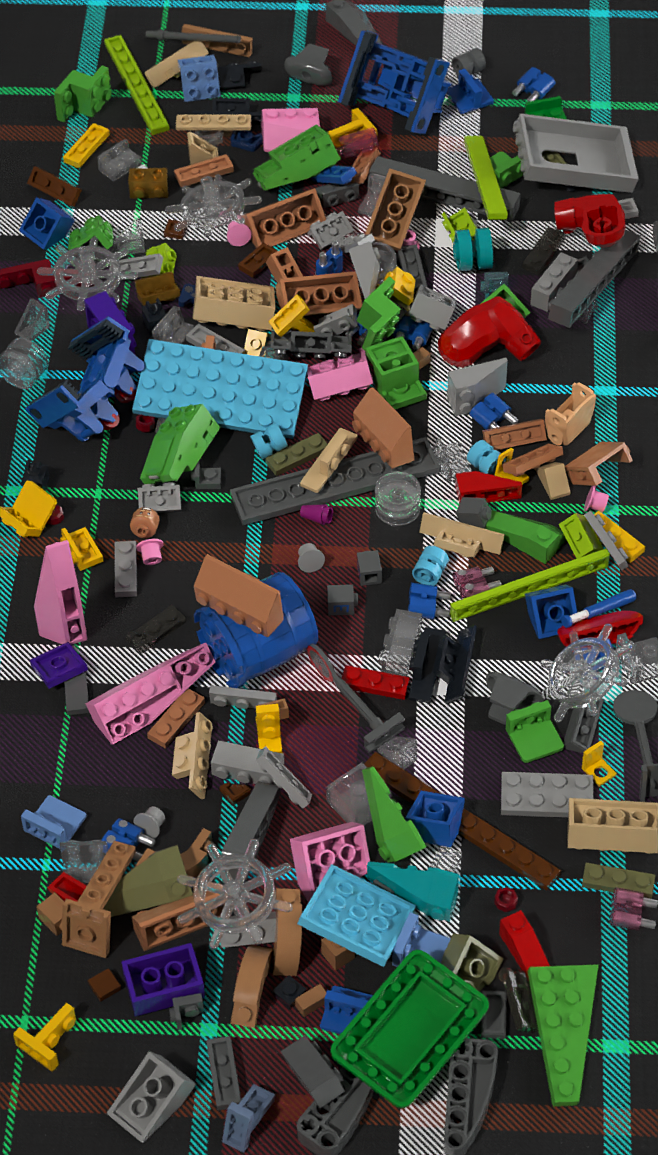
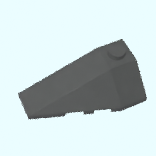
(348, 19)

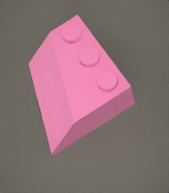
(284, 124)
(340, 376)
(339, 845)

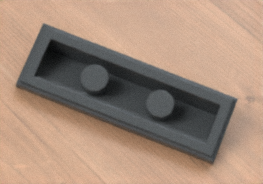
(581, 729)

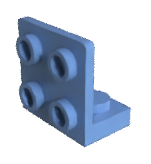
(199, 78)
(53, 821)
(416, 938)

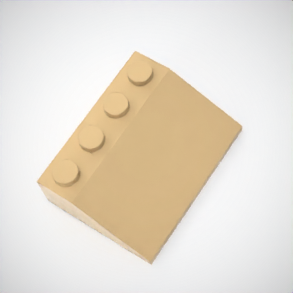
(233, 303)

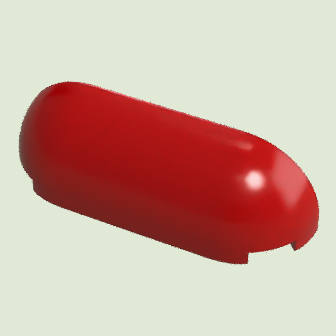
(621, 622)

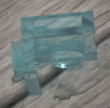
(492, 282)

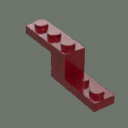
(28, 273)

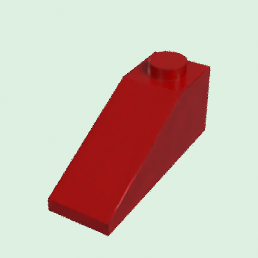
(486, 486)
(522, 942)

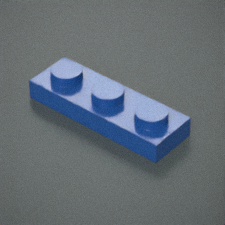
(335, 174)

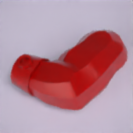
(597, 215)
(483, 329)

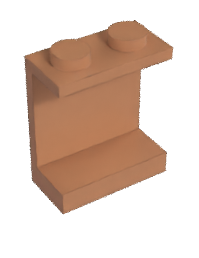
(583, 468)

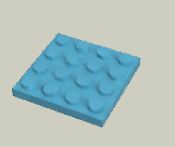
(356, 915)

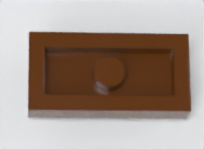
(256, 261)

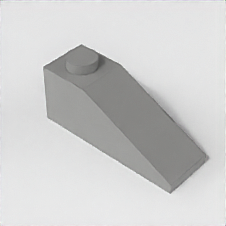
(366, 266)

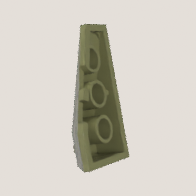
(150, 884)
(471, 960)

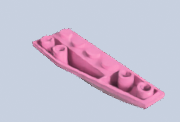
(58, 597)
(147, 694)

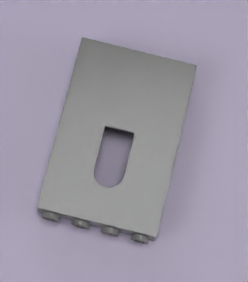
(600, 150)

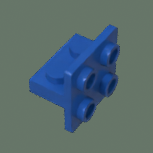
(469, 93)
(341, 1008)

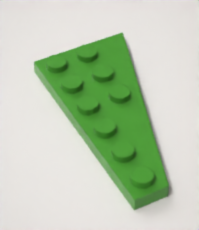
(563, 1016)

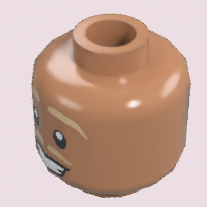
(145, 521)

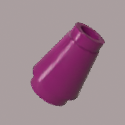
(318, 513)

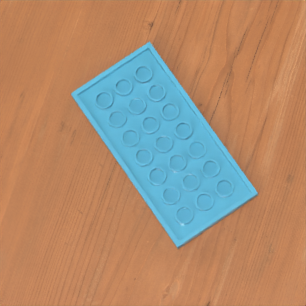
(234, 387)

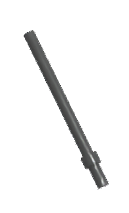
(163, 35)

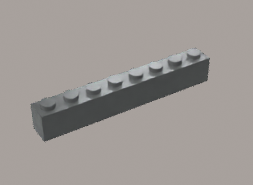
(448, 188)
(592, 280)

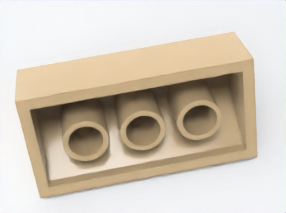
(613, 825)

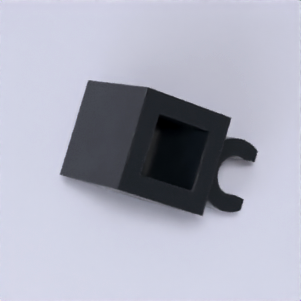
(152, 315)
(37, 473)

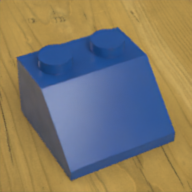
(46, 223)
(547, 608)
(437, 817)

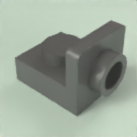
(206, 477)
(186, 1006)

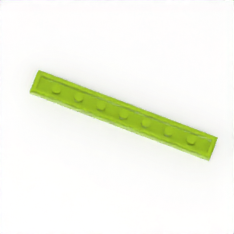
(136, 85)
(485, 178)
(535, 582)

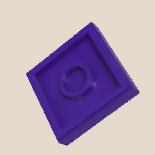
(58, 665)

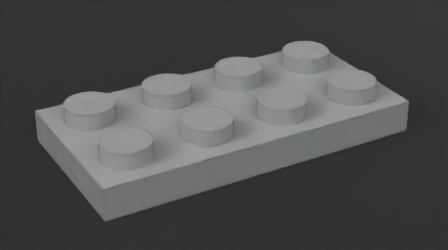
(542, 793)

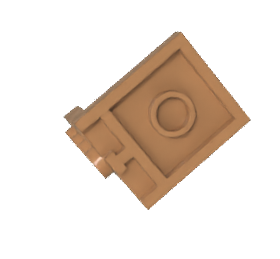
(85, 922)

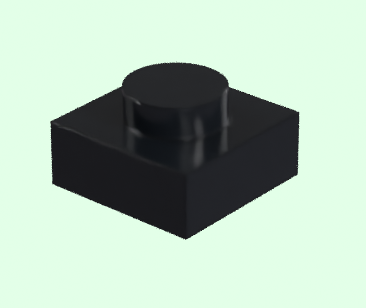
(288, 991)

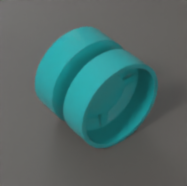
(467, 249)

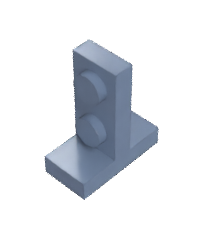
(245, 1116)

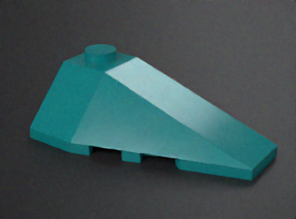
(430, 890)

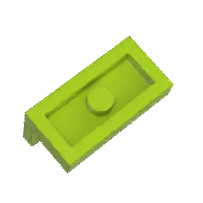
(580, 535)

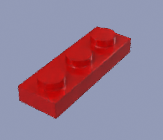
(376, 682)

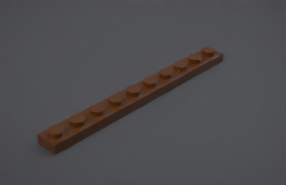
(471, 827)

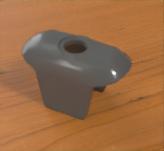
(310, 66)
(509, 695)

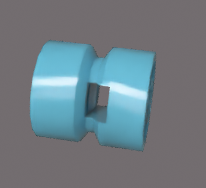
(276, 439)
(484, 457)
(430, 565)

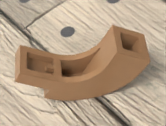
(195, 858)
(287, 935)
(249, 985)

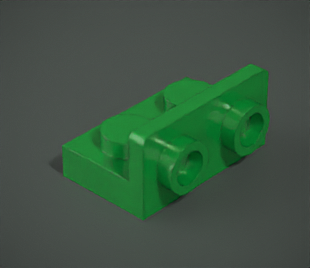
(546, 107)

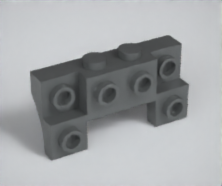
(311, 344)

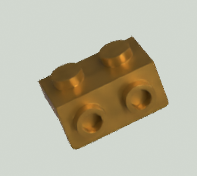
(148, 183)
(157, 286)

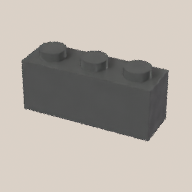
(313, 1070)

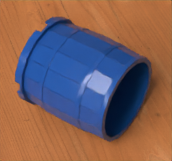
(245, 654)

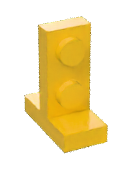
(358, 123)
(292, 317)
(268, 727)
(47, 1038)

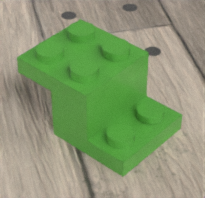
(82, 93)
(379, 314)
(396, 372)

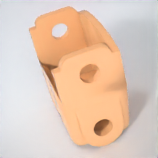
(572, 416)

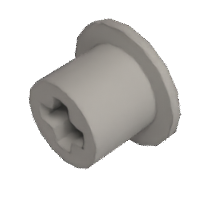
(310, 558)
(150, 821)

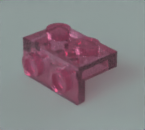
(358, 141)

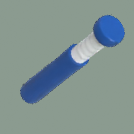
(601, 607)

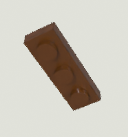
(54, 186)

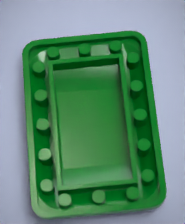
(409, 1028)

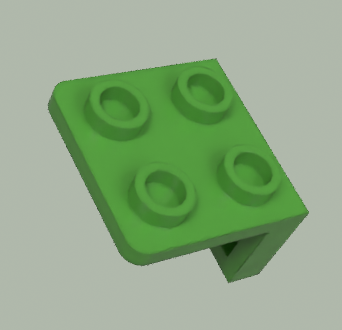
(506, 168)
(92, 227)
(533, 732)

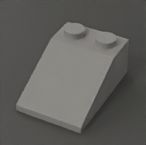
(432, 308)
(474, 383)
(150, 1096)

